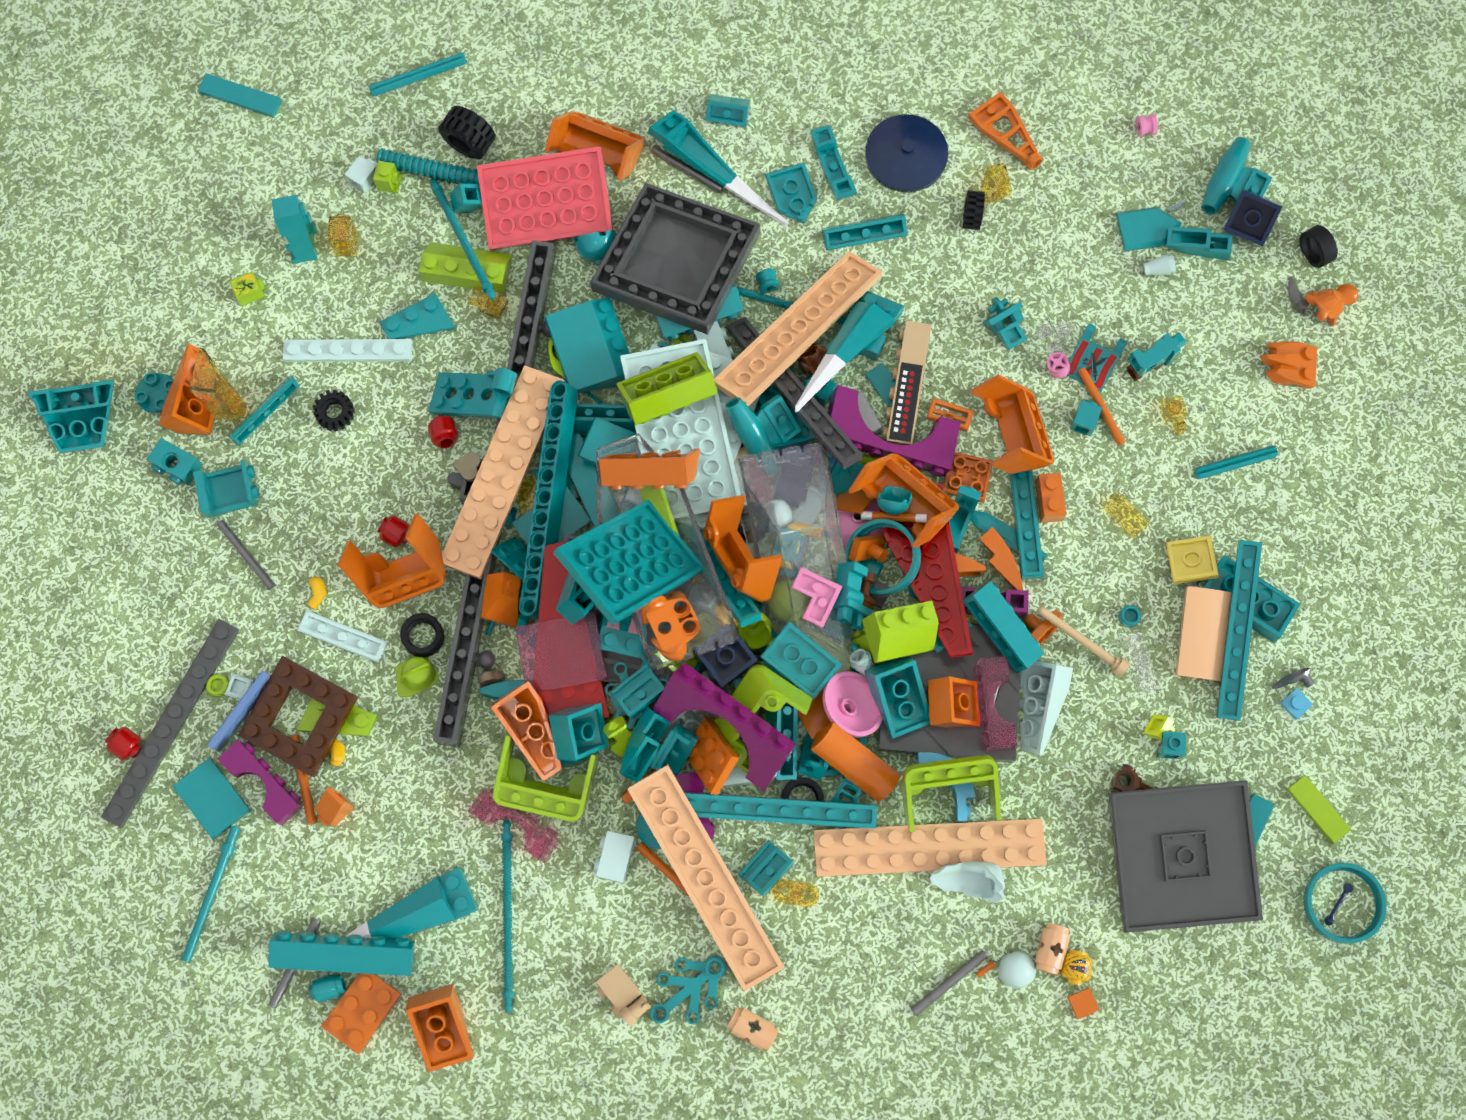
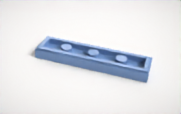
(239, 713)

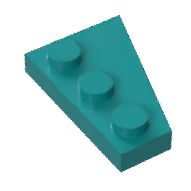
(421, 318)

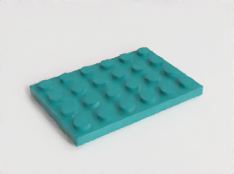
(629, 561)

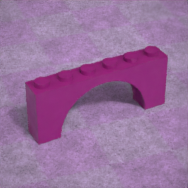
(932, 454)
(765, 744)

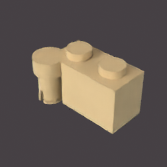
(623, 994)

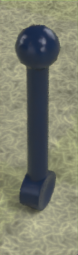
(1347, 889)

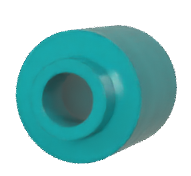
(327, 987)

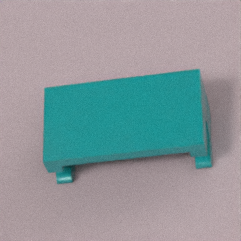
(675, 749)
(810, 763)

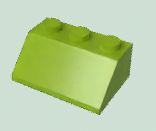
(901, 631)

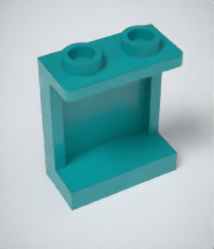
(226, 489)

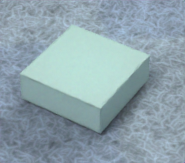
(238, 686)

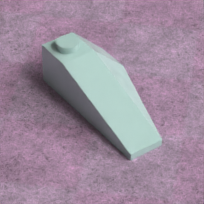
(1043, 697)

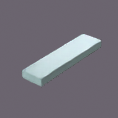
(342, 636)

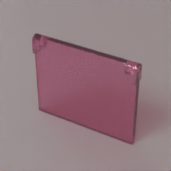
(561, 653)

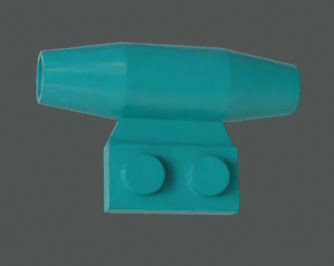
(1232, 177)
(761, 431)

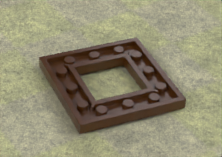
(258, 725)

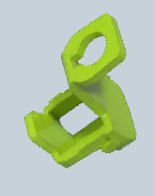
(617, 729)

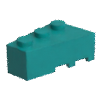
(296, 226)
(573, 602)

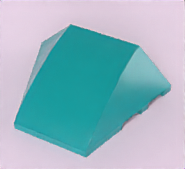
(76, 414)

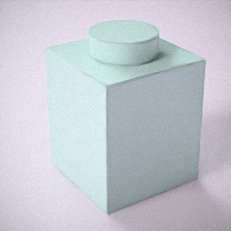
(361, 173)

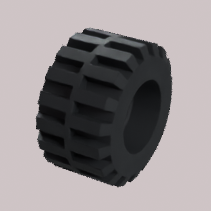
(467, 132)

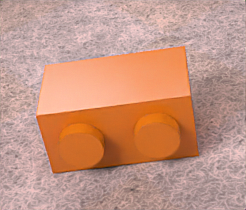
(1050, 497)

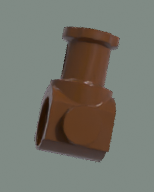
(811, 358)
(1134, 780)

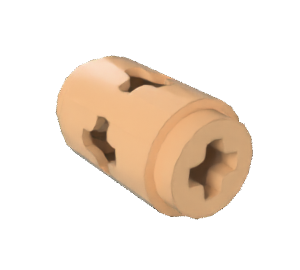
(1046, 959)
(739, 1027)

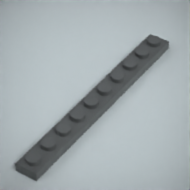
(812, 412)
(169, 724)

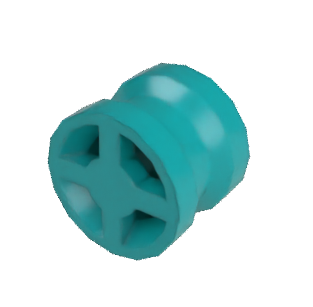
(767, 280)

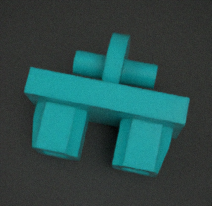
(996, 321)

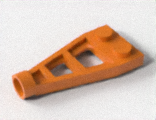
(991, 112)

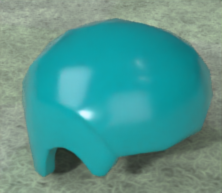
(894, 500)

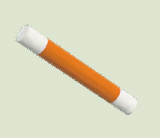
(904, 517)

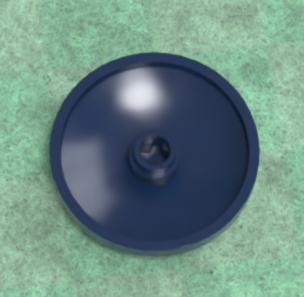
(906, 153)

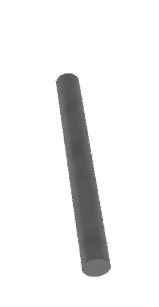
(686, 169)
(247, 556)
(288, 974)
(949, 982)

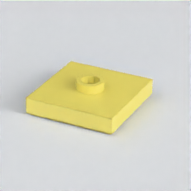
(1192, 560)

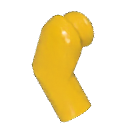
(337, 753)

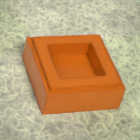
(1083, 1003)

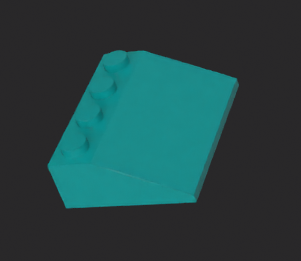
(588, 344)

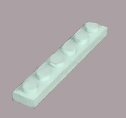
(348, 350)

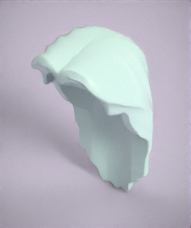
(972, 879)

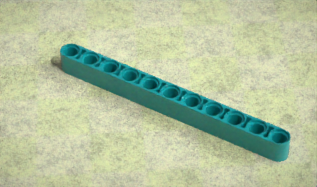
(561, 400)

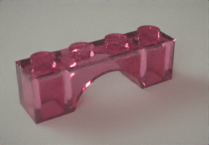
(998, 733)
(538, 841)

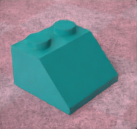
(578, 731)

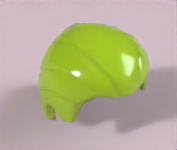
(757, 634)

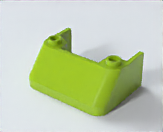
(762, 689)
(977, 769)
(540, 798)

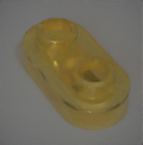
(796, 892)

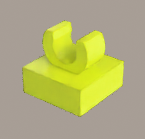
(1158, 725)

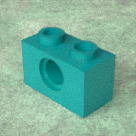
(165, 453)

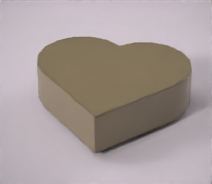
(468, 466)
(491, 677)

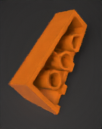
(649, 469)

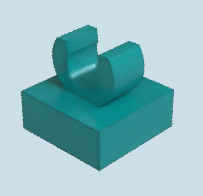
(1012, 335)

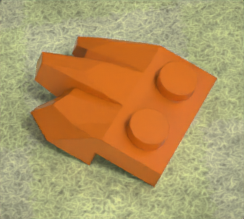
(1291, 363)

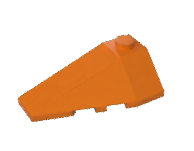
(182, 409)

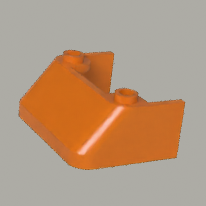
(580, 131)
(1019, 424)
(926, 495)
(747, 575)
(400, 579)

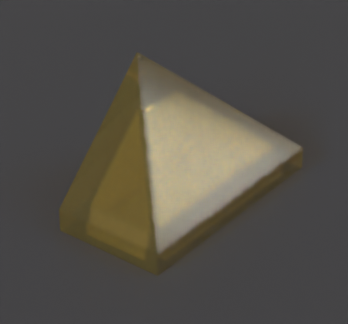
(996, 183)

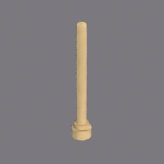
(1117, 665)

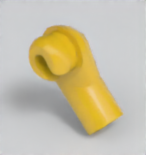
(319, 592)

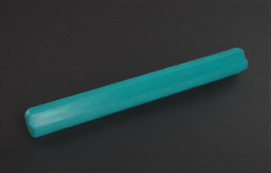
(417, 74)

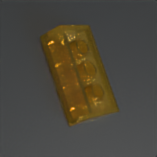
(215, 389)

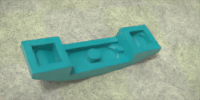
(831, 163)

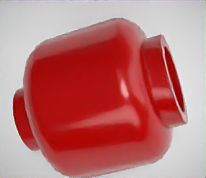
(443, 431)
(393, 531)
(123, 743)

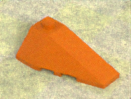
(527, 723)

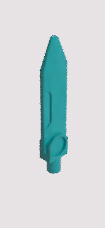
(984, 521)

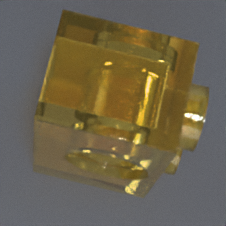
(343, 236)

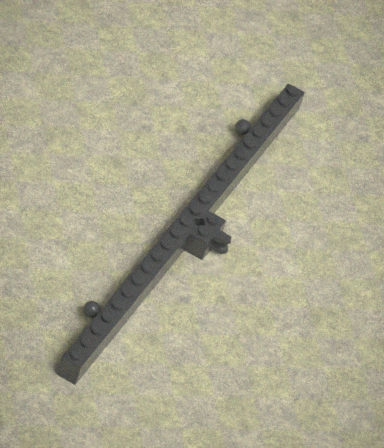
(469, 622)

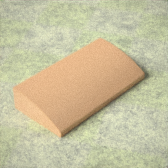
(1203, 633)

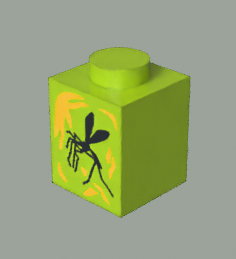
(248, 288)

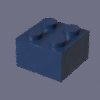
(1253, 217)
(726, 662)

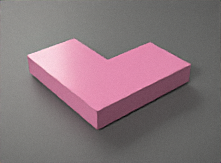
(822, 592)

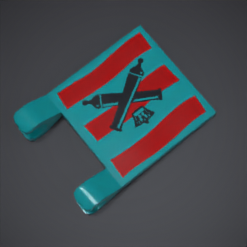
(1095, 358)

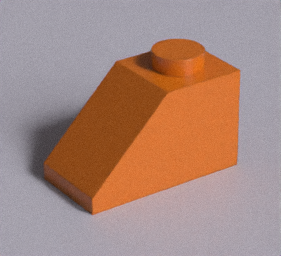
(332, 807)

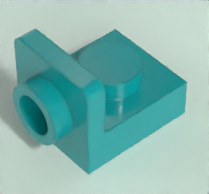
(1172, 745)

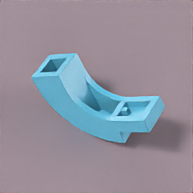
(960, 791)

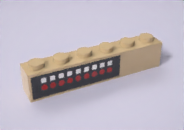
(908, 383)

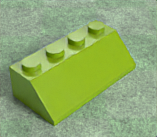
(451, 266)
(667, 388)

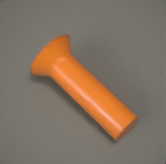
(985, 969)

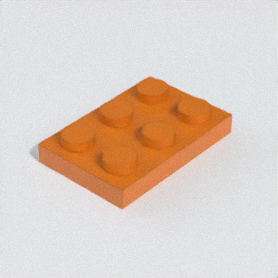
(712, 756)
(361, 1011)

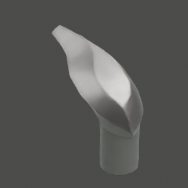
(1296, 297)
(1294, 677)

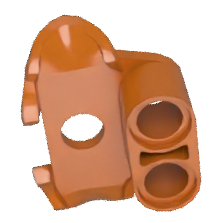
(673, 642)

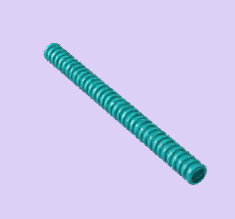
(429, 168)

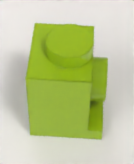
(387, 177)

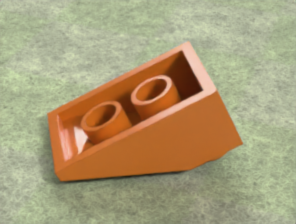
(439, 1027)

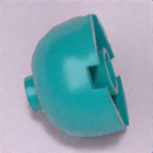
(594, 245)

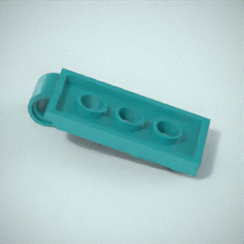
(499, 382)

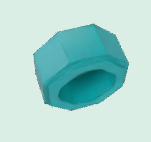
(1129, 616)

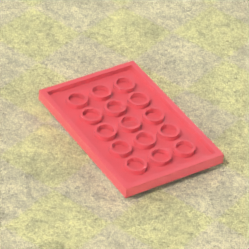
(545, 198)

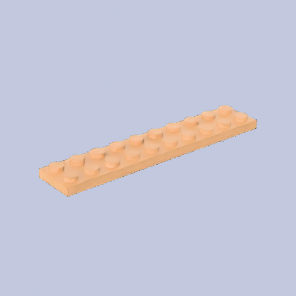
(797, 328)
(500, 475)
(929, 847)
(705, 877)

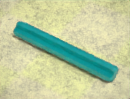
(1235, 462)

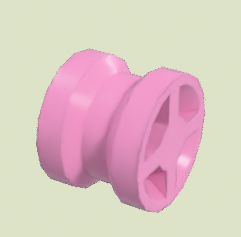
(1146, 125)
(1058, 360)

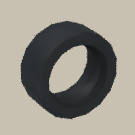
(1318, 246)
(411, 622)
(803, 781)

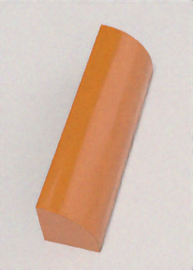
(855, 761)

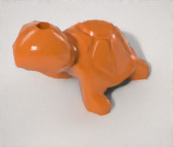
(1332, 301)

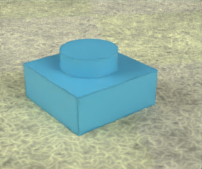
(1296, 703)

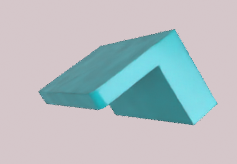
(727, 110)

